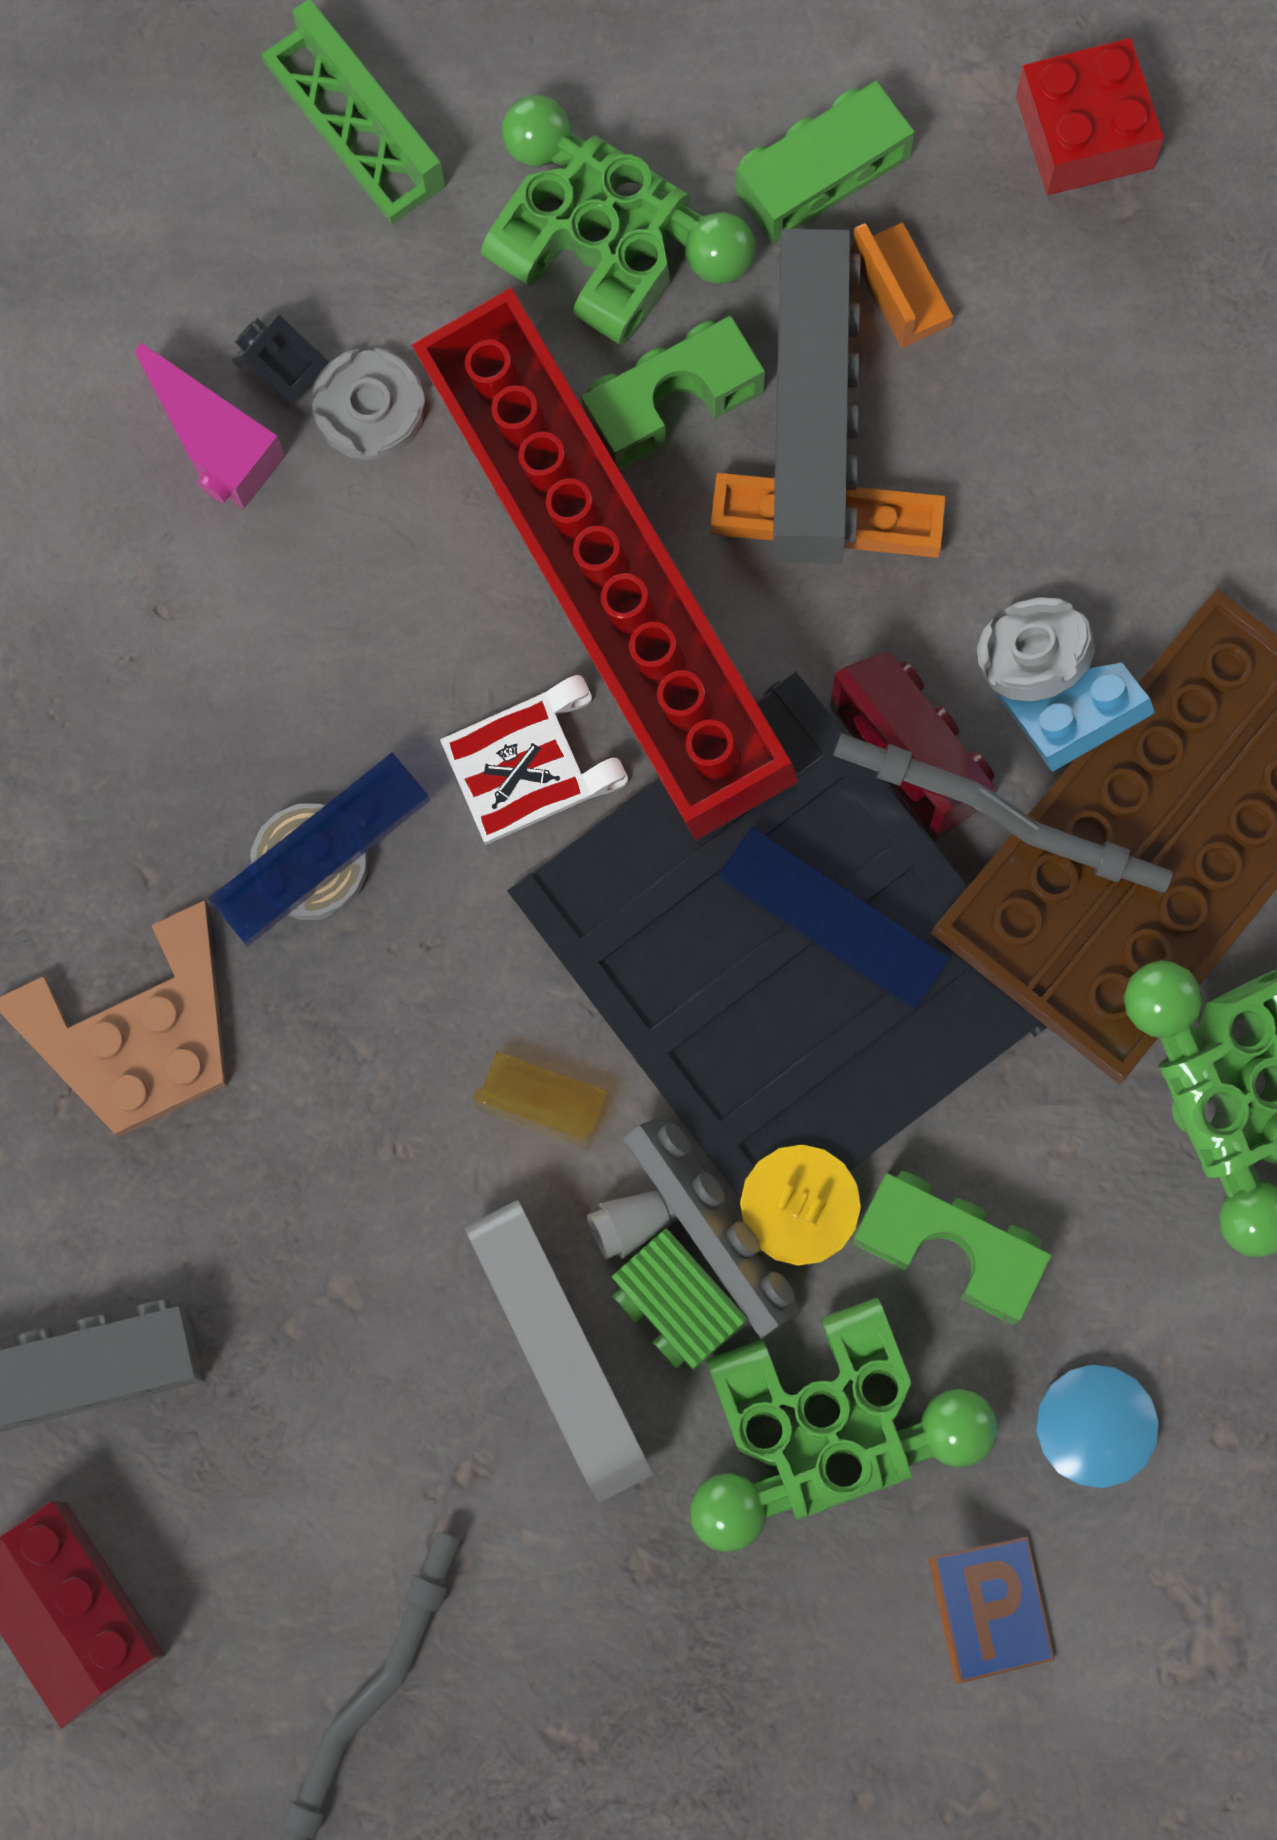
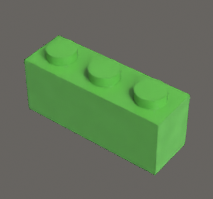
(823, 160)

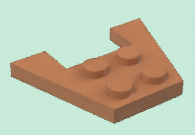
(142, 1052)

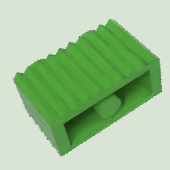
(677, 1301)

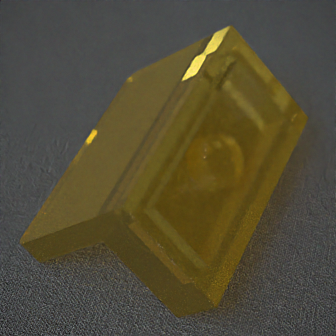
(541, 1100)

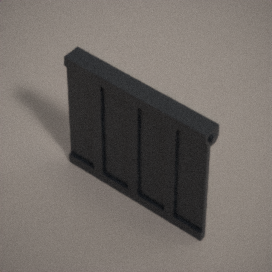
(736, 1011)

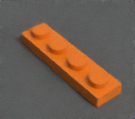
(885, 518)

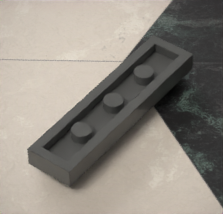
(719, 1235)

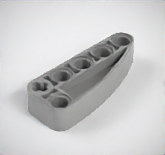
(558, 1352)

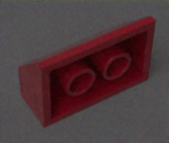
(885, 706)
(68, 1615)

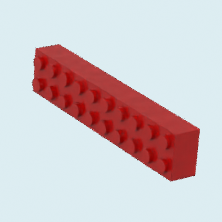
(605, 565)

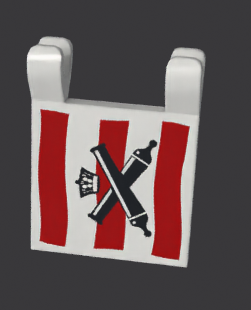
(521, 766)

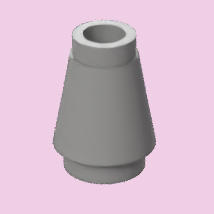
(629, 1222)

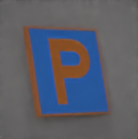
(991, 1609)

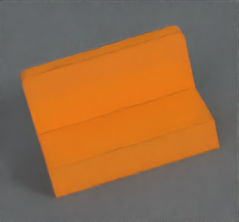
(901, 283)

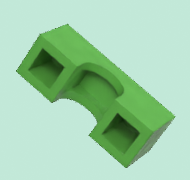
(709, 363)
(1002, 1263)

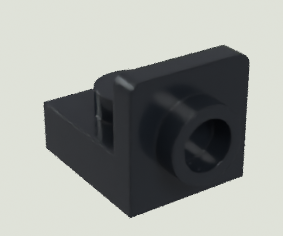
(278, 357)

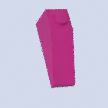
(222, 442)

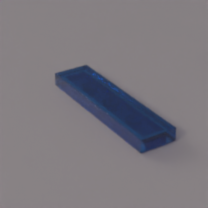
(319, 849)
(833, 918)

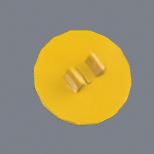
(801, 1204)

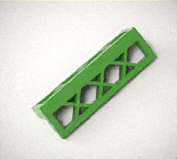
(369, 100)

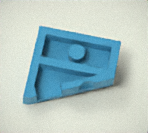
(1082, 716)

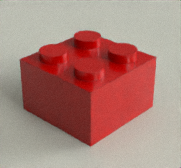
(1089, 116)

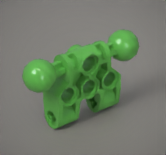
(615, 297)
(1210, 1063)
(954, 1429)

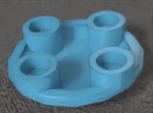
(1097, 1426)

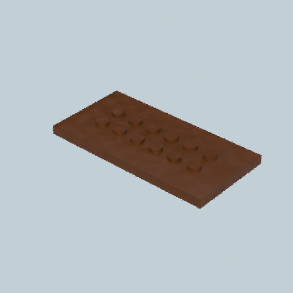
(1179, 792)

